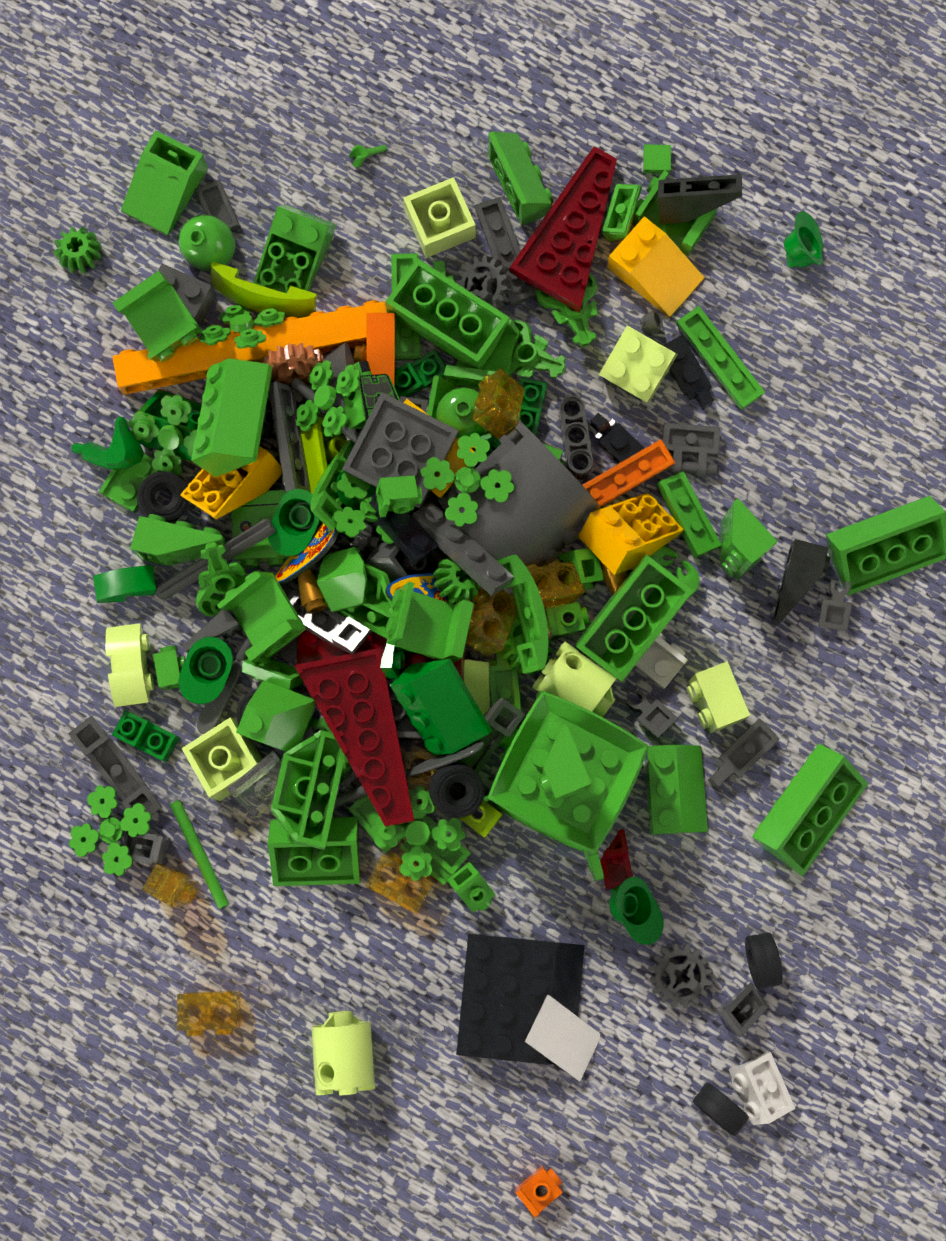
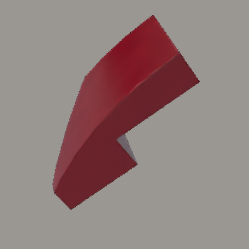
(616, 862)

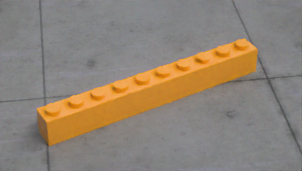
(191, 363)

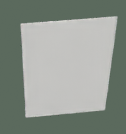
(563, 1038)

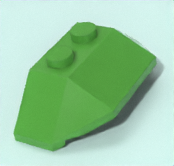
(378, 606)
(309, 789)

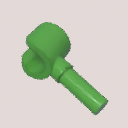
(361, 153)

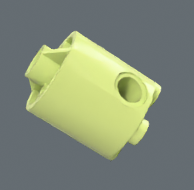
(577, 680)
(343, 1055)

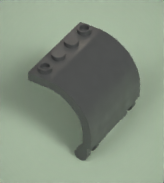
(540, 512)

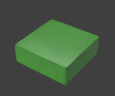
(656, 159)

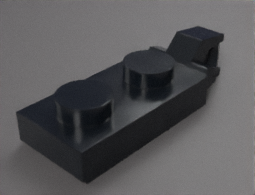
(689, 373)
(615, 438)
(406, 533)

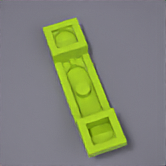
(258, 298)

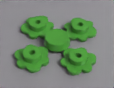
(242, 322)
(325, 396)
(168, 436)
(467, 479)
(353, 521)
(110, 830)
(418, 834)

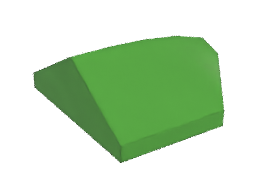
(343, 579)

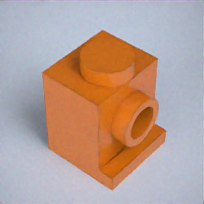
(527, 1189)

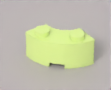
(129, 676)

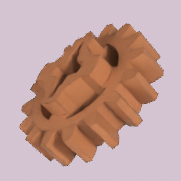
(292, 362)

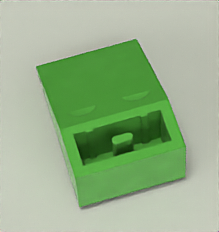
(163, 182)
(294, 250)
(171, 543)

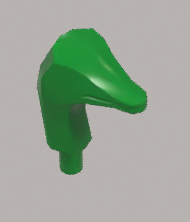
(120, 455)

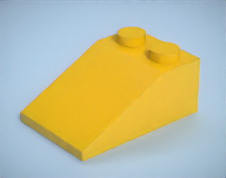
(655, 267)

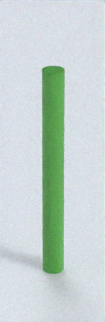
(199, 854)

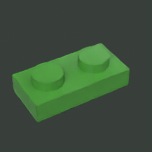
(273, 672)

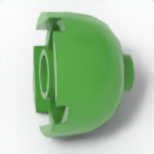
(206, 241)
(458, 411)

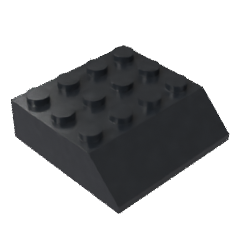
(506, 989)

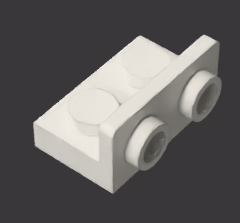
(662, 661)
(761, 1089)

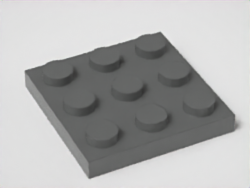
(398, 443)

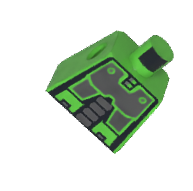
(361, 403)

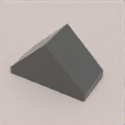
(147, 848)
(742, 1010)

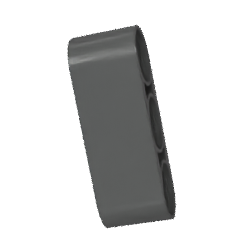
(578, 425)

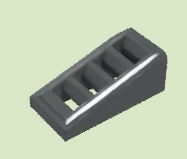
(221, 627)

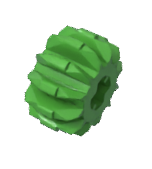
(67, 249)
(454, 582)

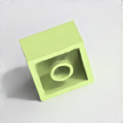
(439, 217)
(638, 364)
(717, 698)
(221, 758)

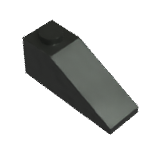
(690, 198)
(802, 569)

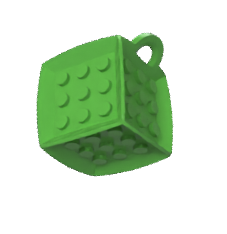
(610, 759)

